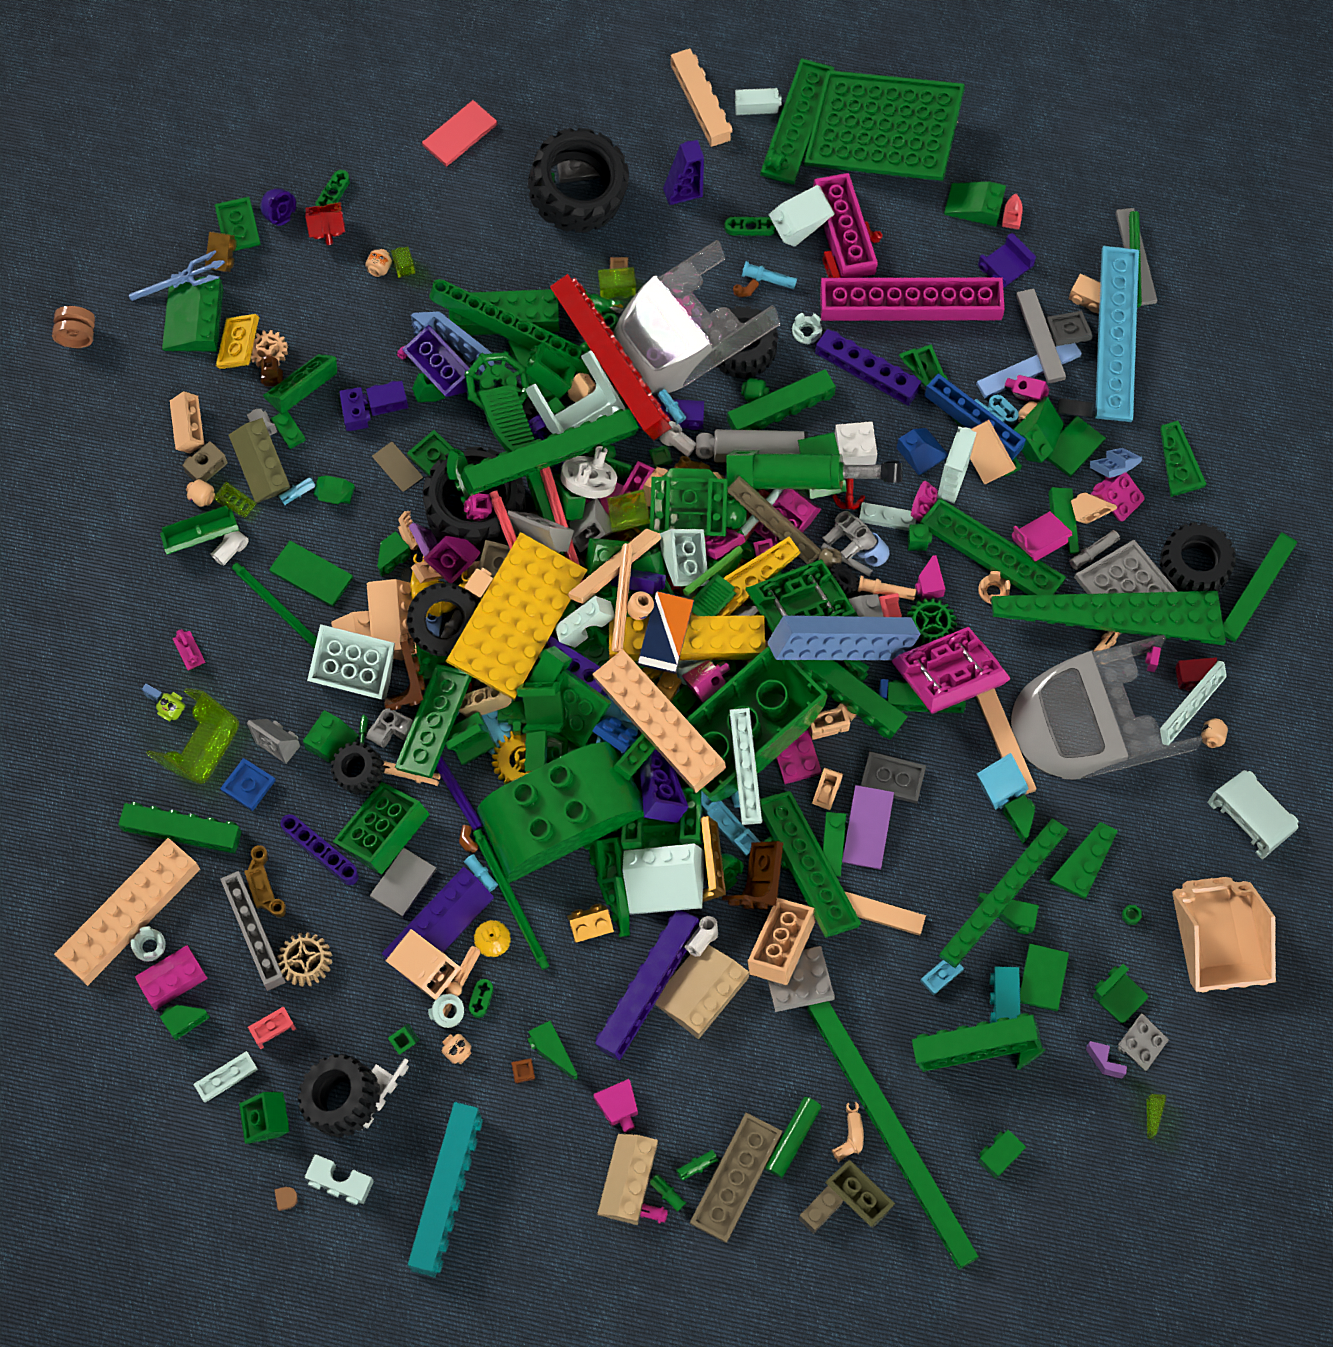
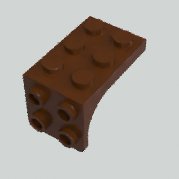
(414, 691)
(762, 877)

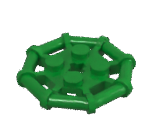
(495, 372)

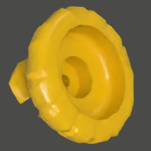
(493, 945)

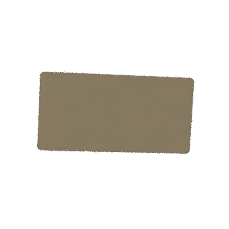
(397, 466)

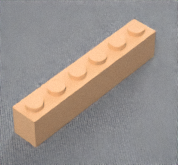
(701, 97)

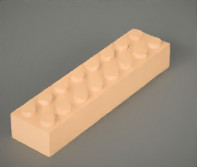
(659, 721)
(127, 911)

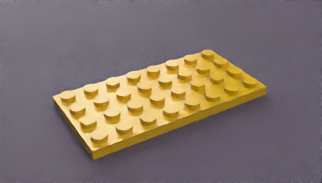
(516, 616)

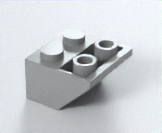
(594, 525)

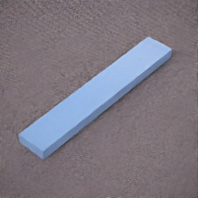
(1030, 368)

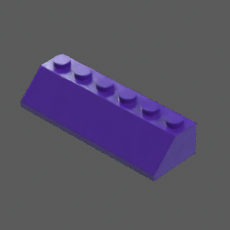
(447, 913)

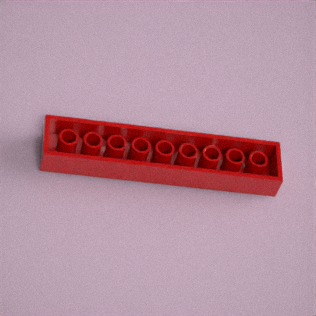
(612, 356)

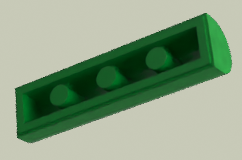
(793, 1137)

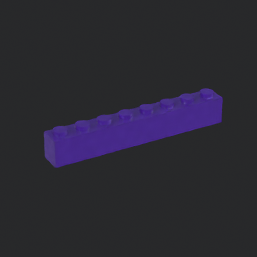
(647, 985)

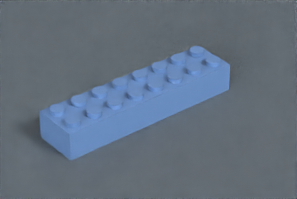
(842, 638)

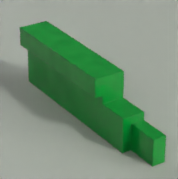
(1062, 508)

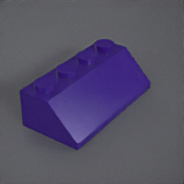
(438, 362)

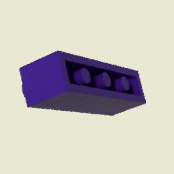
(692, 410)

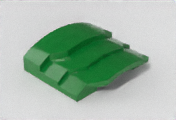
(689, 501)
(655, 833)

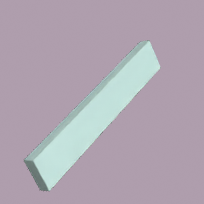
(1193, 703)
(745, 766)

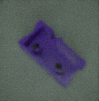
(643, 581)

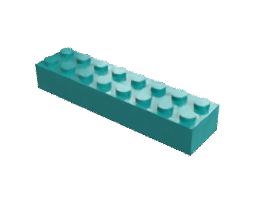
(445, 1189)

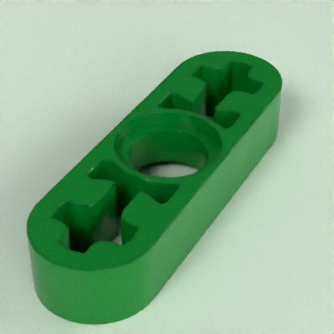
(333, 185)
(747, 232)

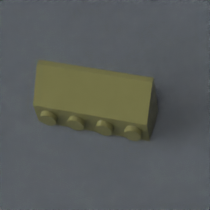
(259, 460)

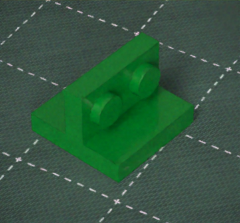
(470, 738)

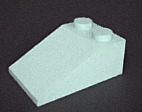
(801, 215)
(684, 555)

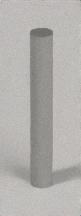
(853, 563)

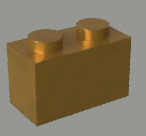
(224, 246)

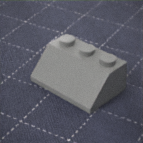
(542, 530)

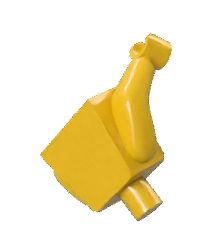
(440, 607)

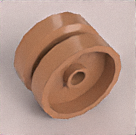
(73, 327)

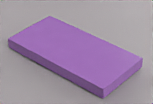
(868, 827)

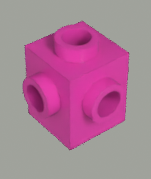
(478, 507)

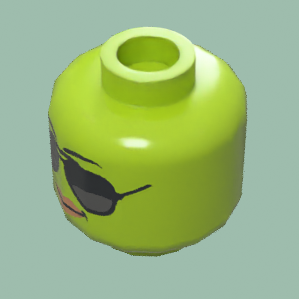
(170, 706)

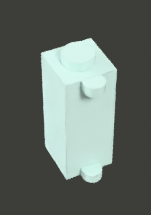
(757, 101)

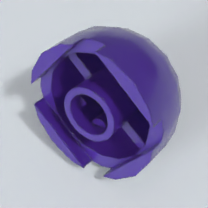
(278, 206)

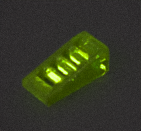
(219, 497)
(1154, 1106)

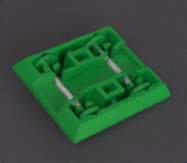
(798, 597)

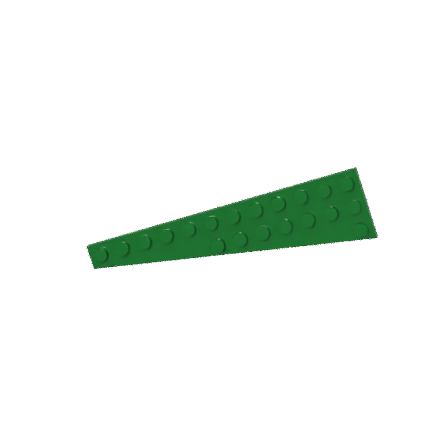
(1171, 614)

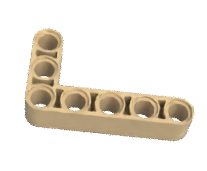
(483, 701)

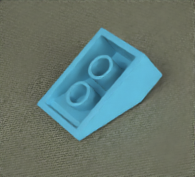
(1002, 781)

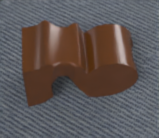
(270, 373)

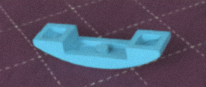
(729, 824)

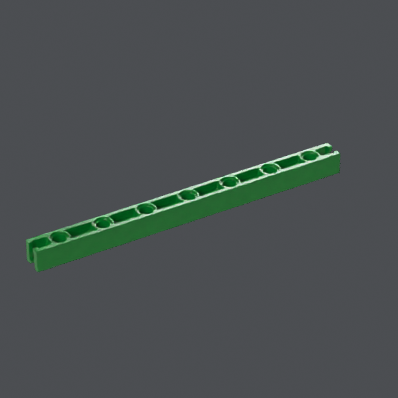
(893, 1134)

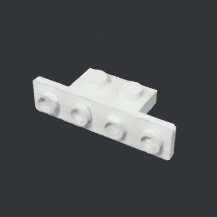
(387, 1083)

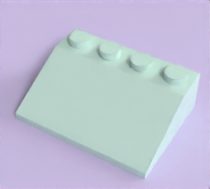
(352, 662)
(664, 878)

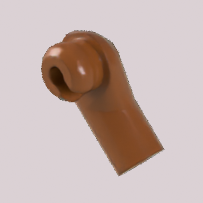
(740, 291)
(465, 840)

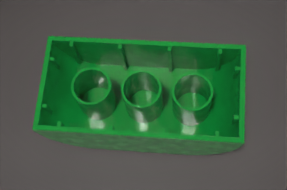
(781, 708)
(559, 809)

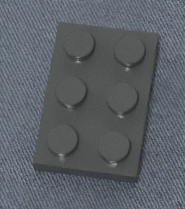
(894, 775)

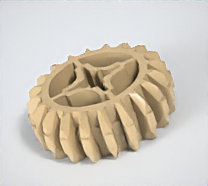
(313, 958)

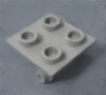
(1143, 1042)

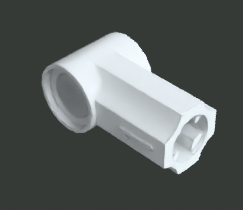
(678, 439)
(229, 546)
(702, 937)

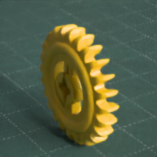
(503, 757)

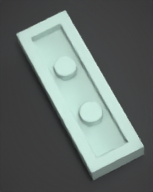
(886, 516)
(225, 1076)

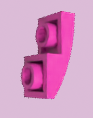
(924, 499)

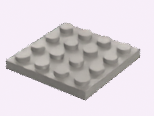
(1124, 572)

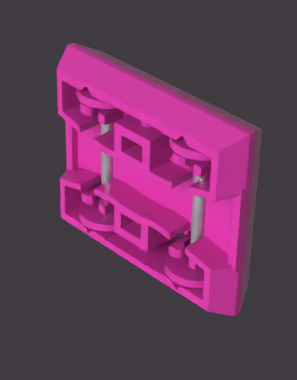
(956, 670)

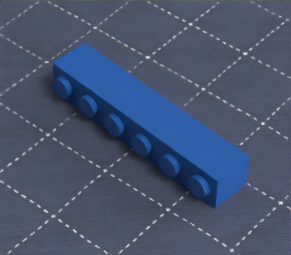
(971, 413)

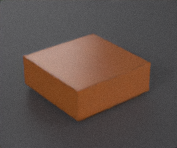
(523, 1070)

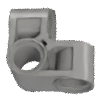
(381, 731)

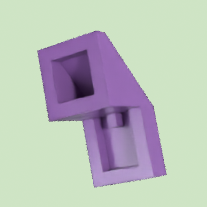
(1099, 1054)

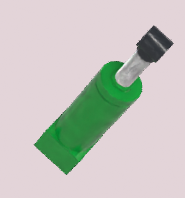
(803, 470)

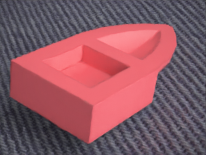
(1012, 213)

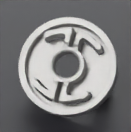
(589, 475)

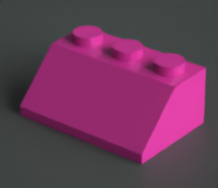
(170, 977)

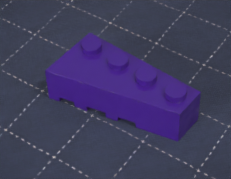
(686, 174)
(661, 790)

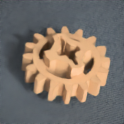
(269, 345)

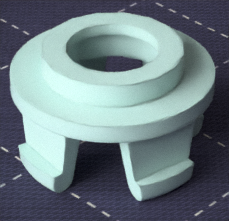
(812, 322)
(145, 934)
(436, 1011)

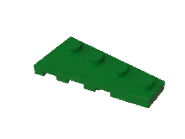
(1180, 462)

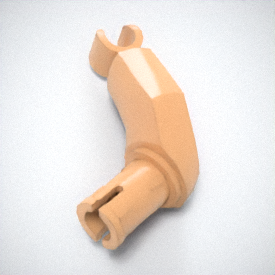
(855, 1135)

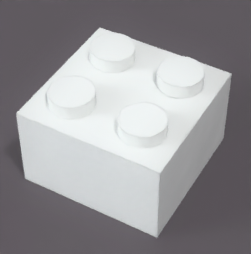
(856, 443)

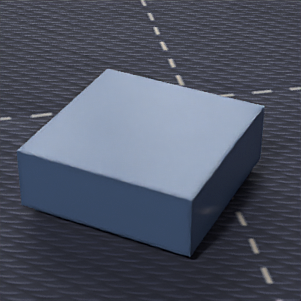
(152, 693)

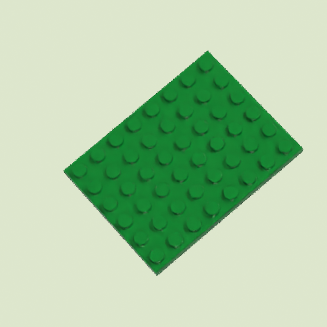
(885, 125)

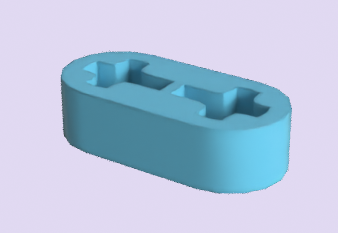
(1004, 409)

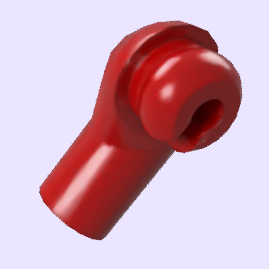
(876, 236)

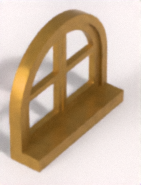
(713, 859)

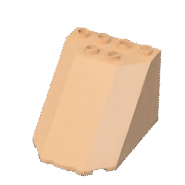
(1225, 934)

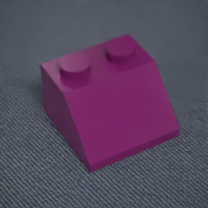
(452, 557)

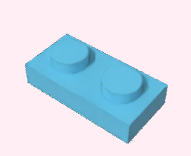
(940, 976)

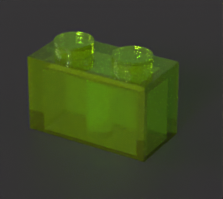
(617, 282)

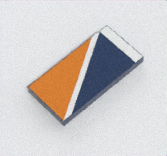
(666, 632)

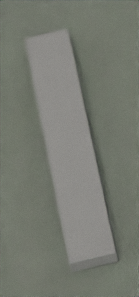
(1147, 287)
(1041, 336)

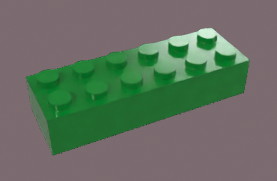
(531, 305)
(977, 1042)

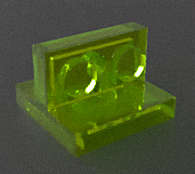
(628, 510)

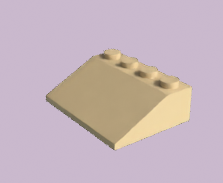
(701, 989)

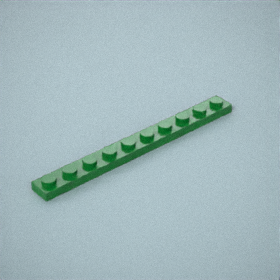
(1003, 893)

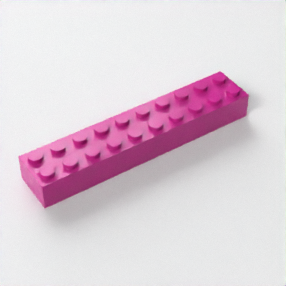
(911, 299)

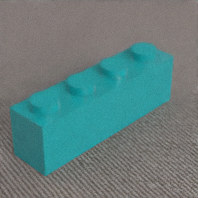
(1005, 993)

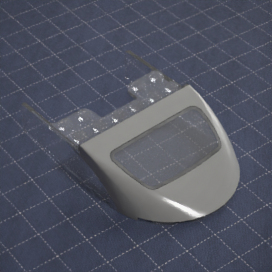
(672, 332)
(1080, 719)

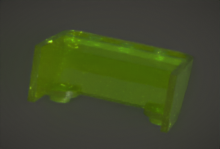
(206, 744)

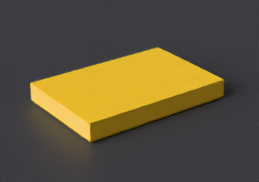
(237, 341)

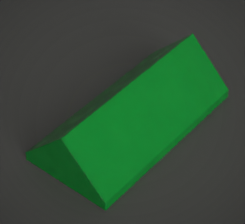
(302, 382)

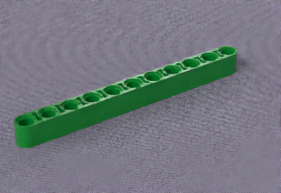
(505, 323)

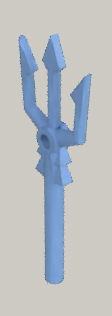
(182, 277)

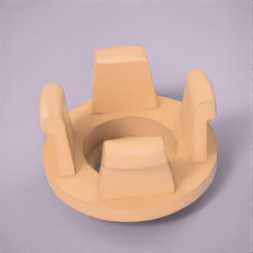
(993, 579)

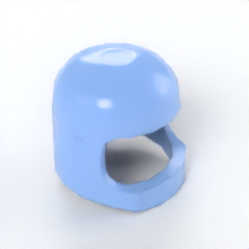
(877, 555)

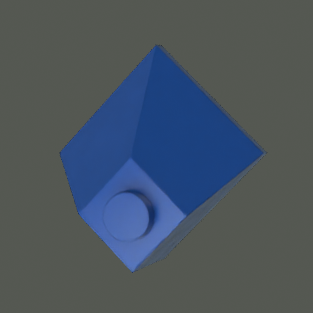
(921, 450)

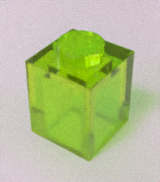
(403, 261)

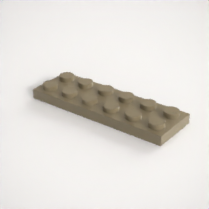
(736, 1177)

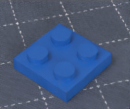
(616, 733)
(247, 784)

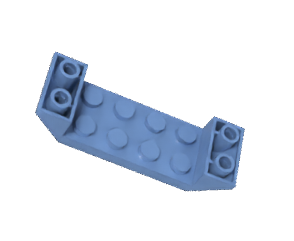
(452, 334)

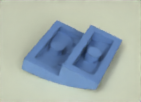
(1116, 462)

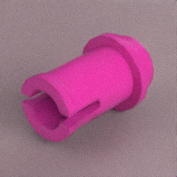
(658, 1214)

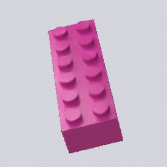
(847, 229)

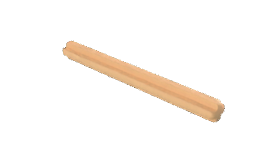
(622, 597)

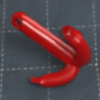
(849, 497)

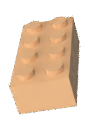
(781, 941)

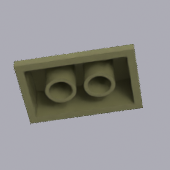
(860, 1193)

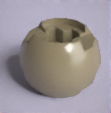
(830, 557)

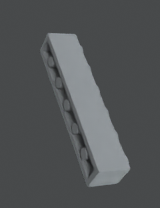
(253, 930)

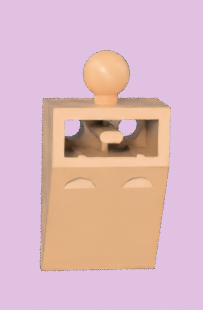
(422, 962)

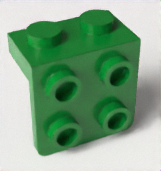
(1119, 994)

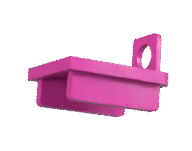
(1041, 536)

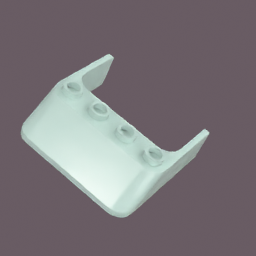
(598, 403)

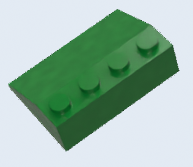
(193, 317)
(381, 827)

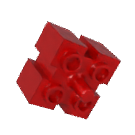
(325, 221)

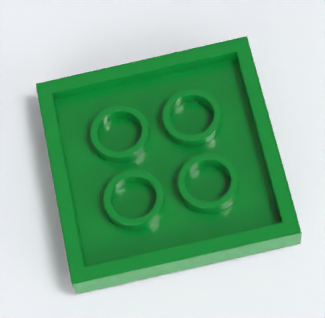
(581, 707)

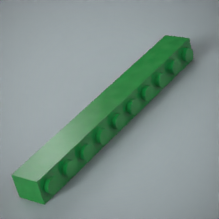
(548, 452)

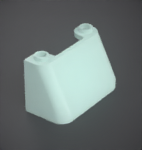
(1255, 812)

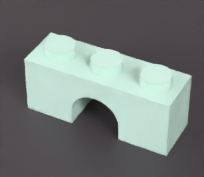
(592, 613)
(354, 1188)

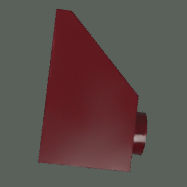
(1191, 672)

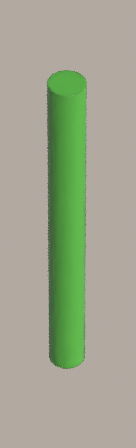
(713, 570)

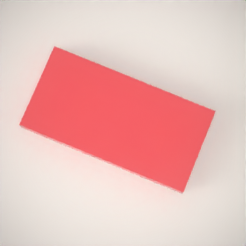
(459, 133)

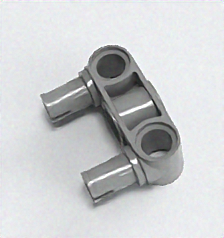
(855, 530)

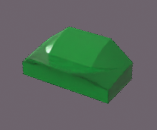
(334, 490)

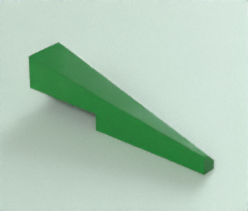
(924, 365)
(608, 862)

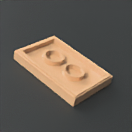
(990, 454)

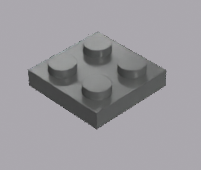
(1069, 328)

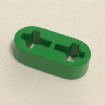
(476, 996)

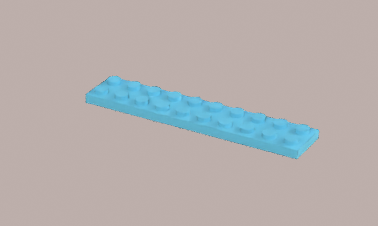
(1117, 334)

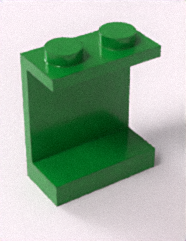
(542, 707)

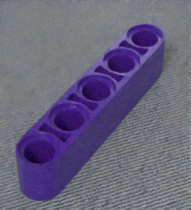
(316, 841)

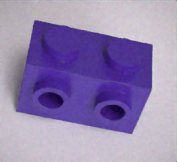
(354, 410)

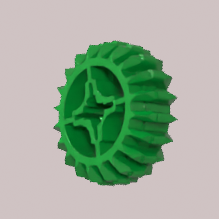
(921, 612)

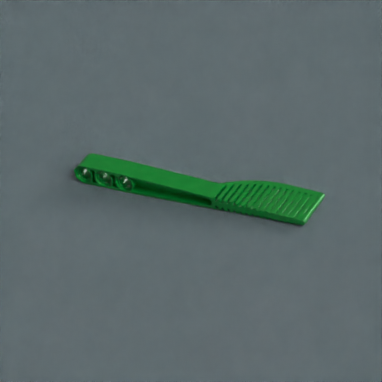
(512, 430)

